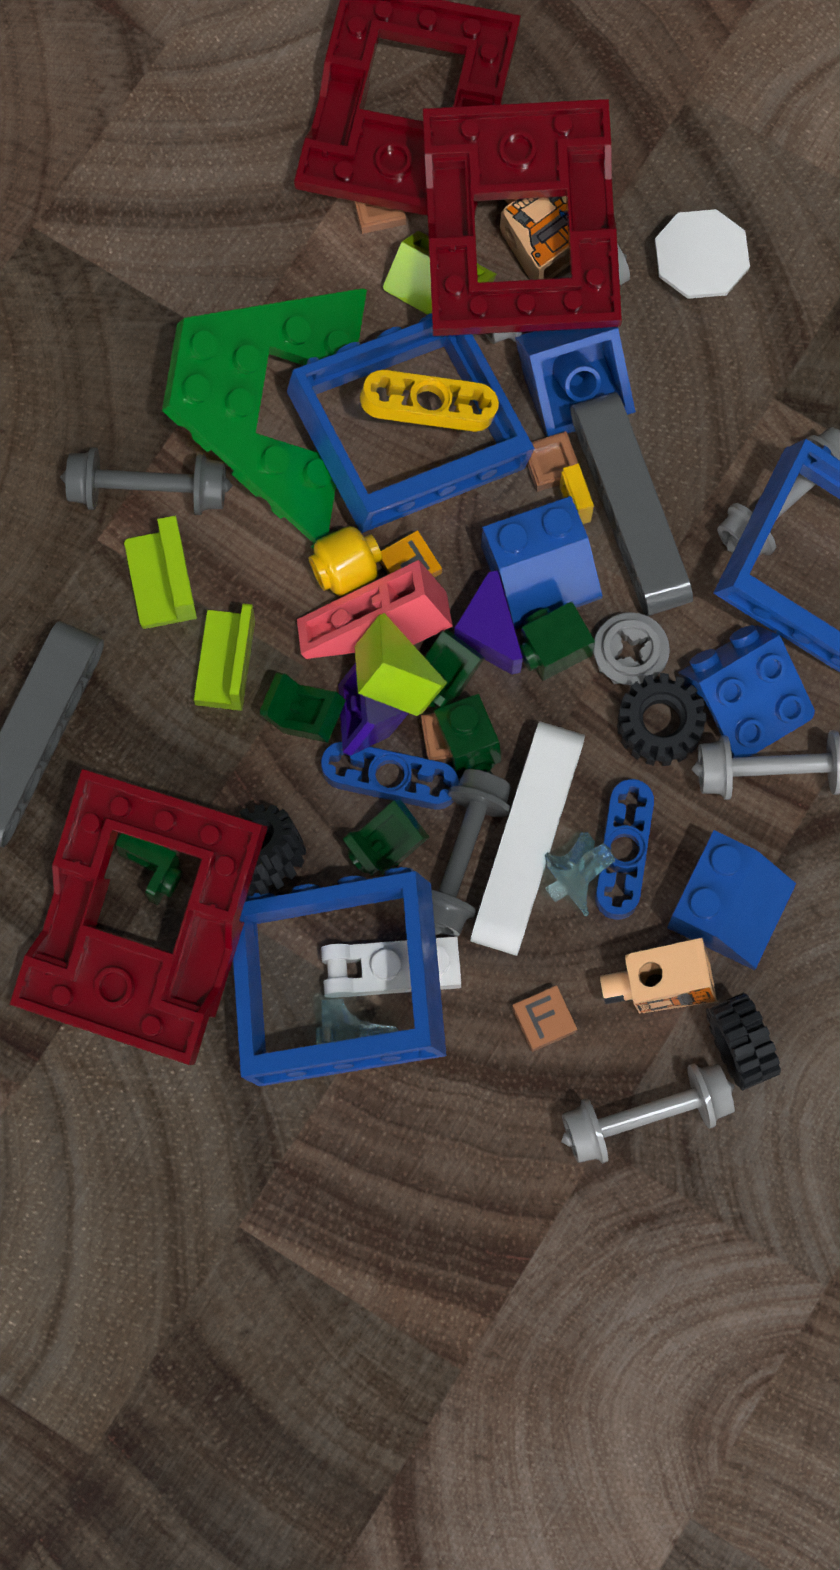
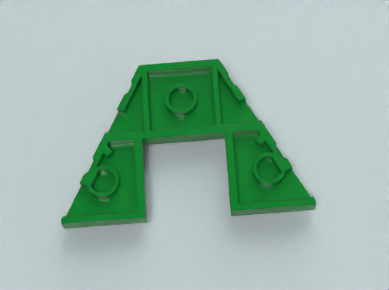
(219, 388)

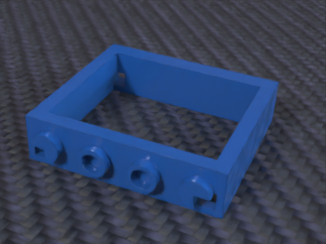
(433, 486)
(754, 596)
(355, 1054)

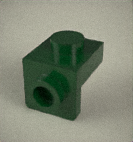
(455, 664)
(301, 709)
(469, 735)
(385, 840)
(156, 859)

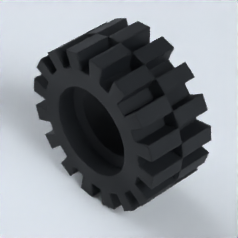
(666, 692)
(281, 850)
(743, 1041)

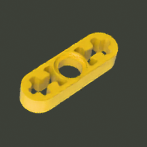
(413, 412)

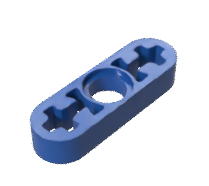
(379, 757)
(642, 817)

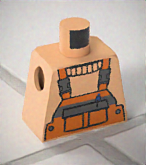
(537, 234)
(684, 980)

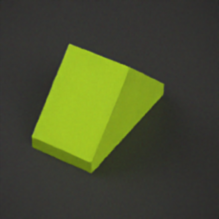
(394, 670)

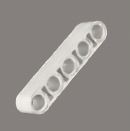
(527, 838)

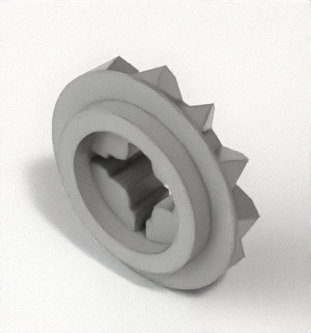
(635, 629)

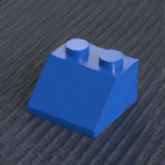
(571, 369)
(542, 559)
(732, 900)

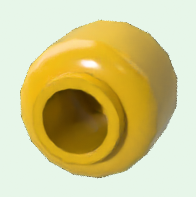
(345, 560)

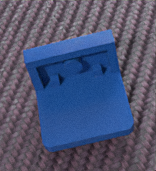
(750, 689)

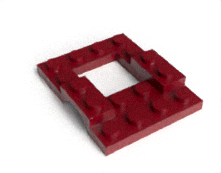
(382, 155)
(521, 155)
(120, 984)

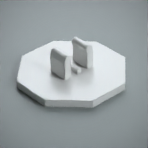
(702, 254)

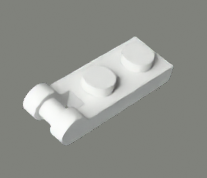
(384, 967)

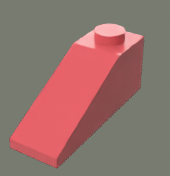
(406, 596)

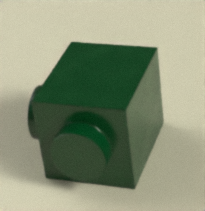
(555, 640)

